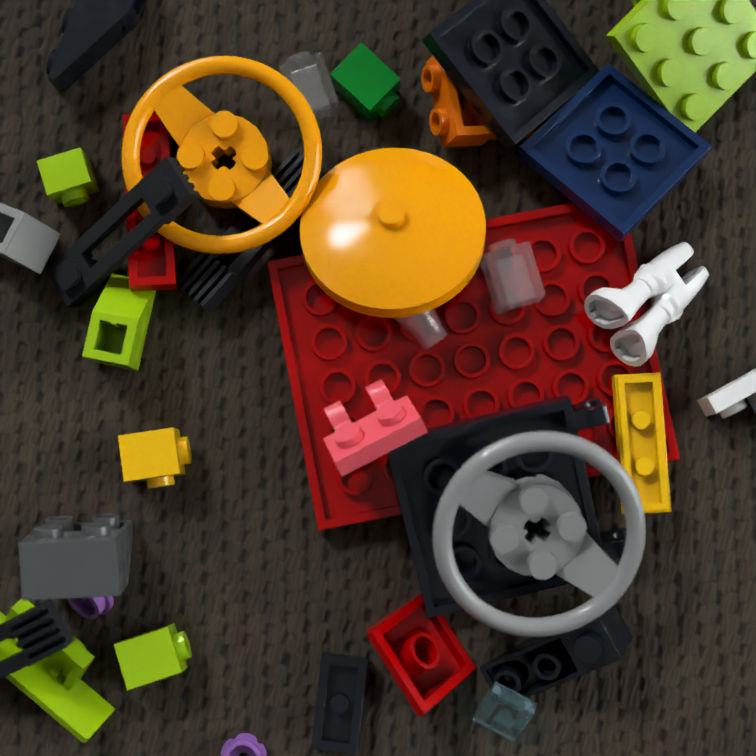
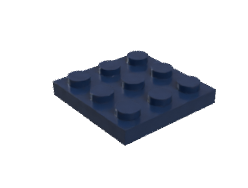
(614, 151)

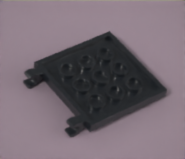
(429, 463)

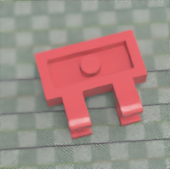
(375, 434)

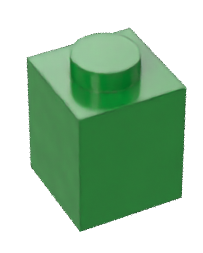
(367, 83)

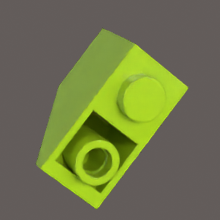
(119, 325)

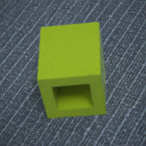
(153, 655)

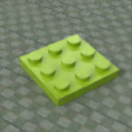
(688, 52)

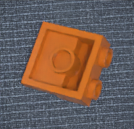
(452, 113)

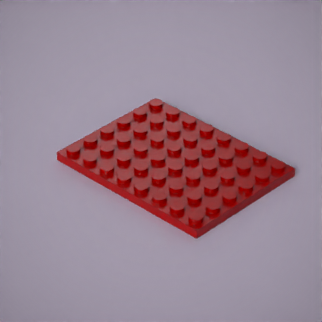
(475, 370)

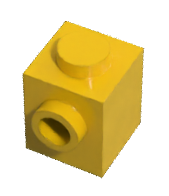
(154, 456)

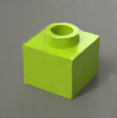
(68, 177)

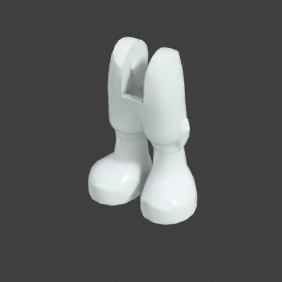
(668, 294)

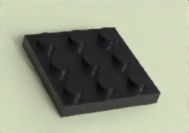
(511, 62)

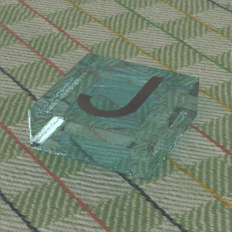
(505, 711)

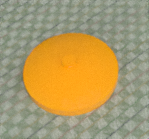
(393, 232)

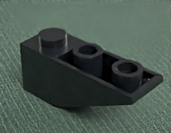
(88, 34)
(555, 659)

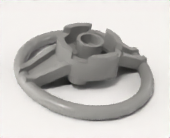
(555, 548)

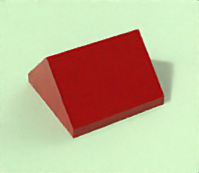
(420, 654)

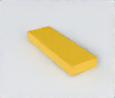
(642, 437)

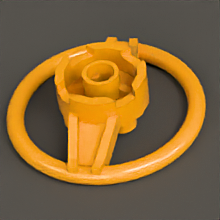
(208, 136)

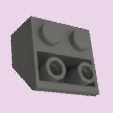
(76, 558)

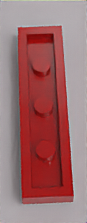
(154, 262)

